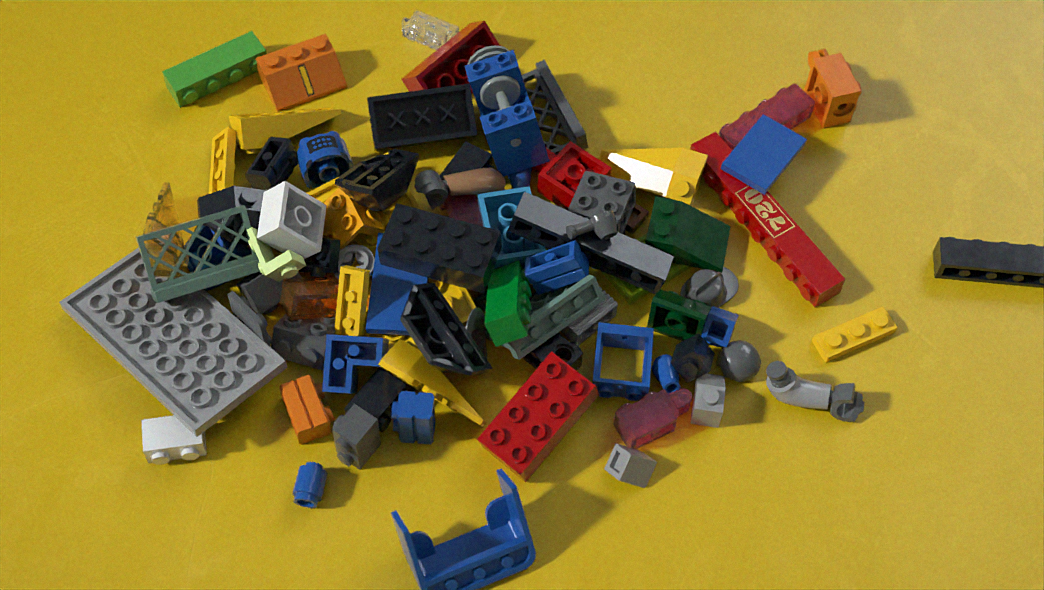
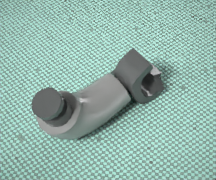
(800, 392)

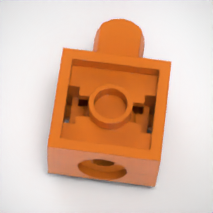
(832, 88)

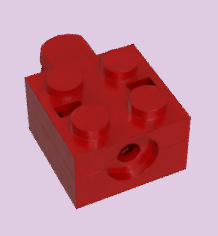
(564, 171)

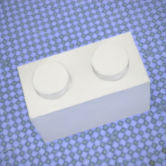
(169, 440)

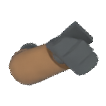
(462, 183)

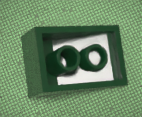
(688, 234)

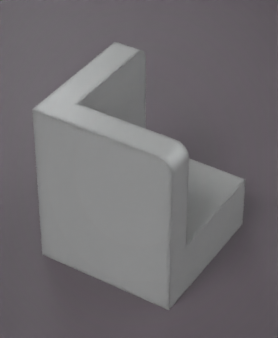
(630, 465)

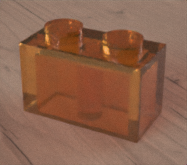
(310, 297)

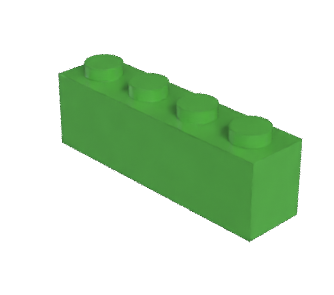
(214, 69)

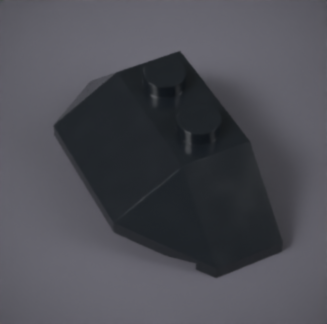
(379, 179)
(231, 198)
(441, 333)

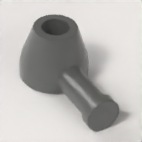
(602, 224)

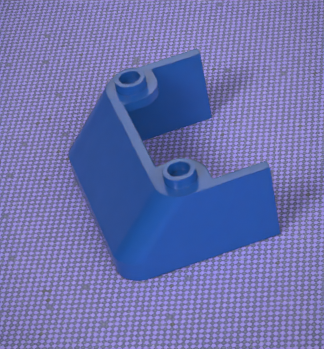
(476, 556)

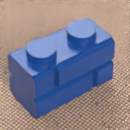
(556, 267)
(414, 417)

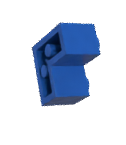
(343, 359)

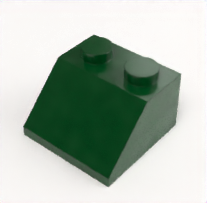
(677, 315)

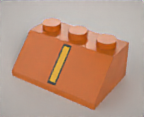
(301, 72)

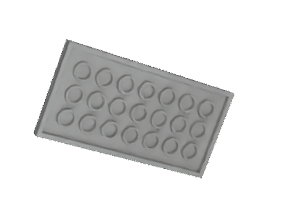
(180, 349)

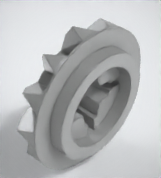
(363, 255)

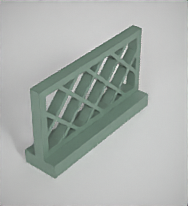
(200, 278)
(554, 313)

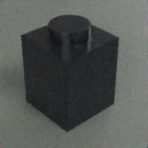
(692, 358)

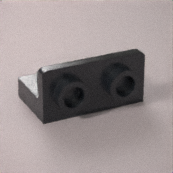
(324, 261)

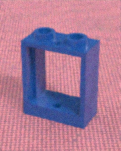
(629, 338)

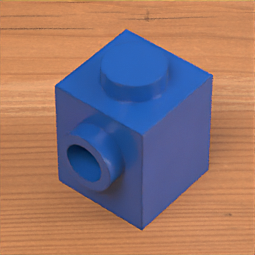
(719, 327)

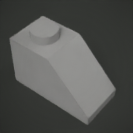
(708, 400)

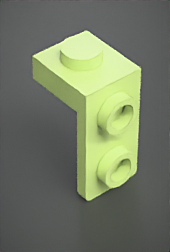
(276, 268)

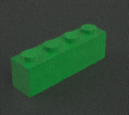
(508, 304)

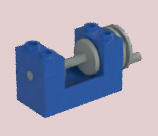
(505, 110)

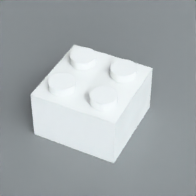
(291, 220)

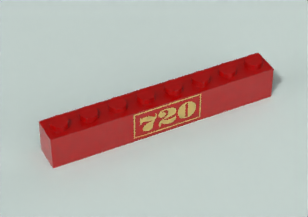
(771, 227)

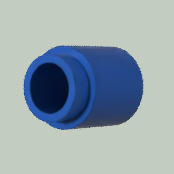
(309, 485)

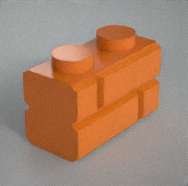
(306, 409)

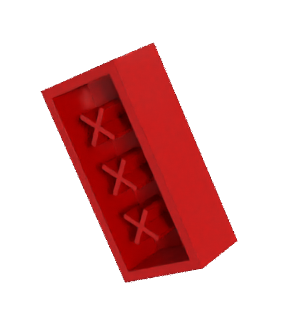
(538, 416)

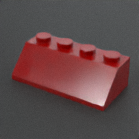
(448, 63)

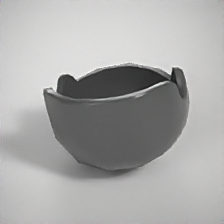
(739, 361)

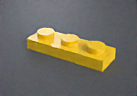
(222, 160)
(352, 301)
(854, 334)

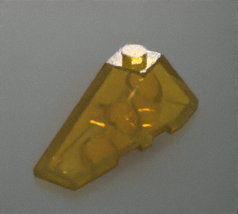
(163, 217)

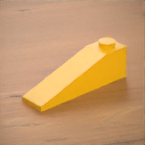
(257, 127)
(661, 171)
(410, 366)

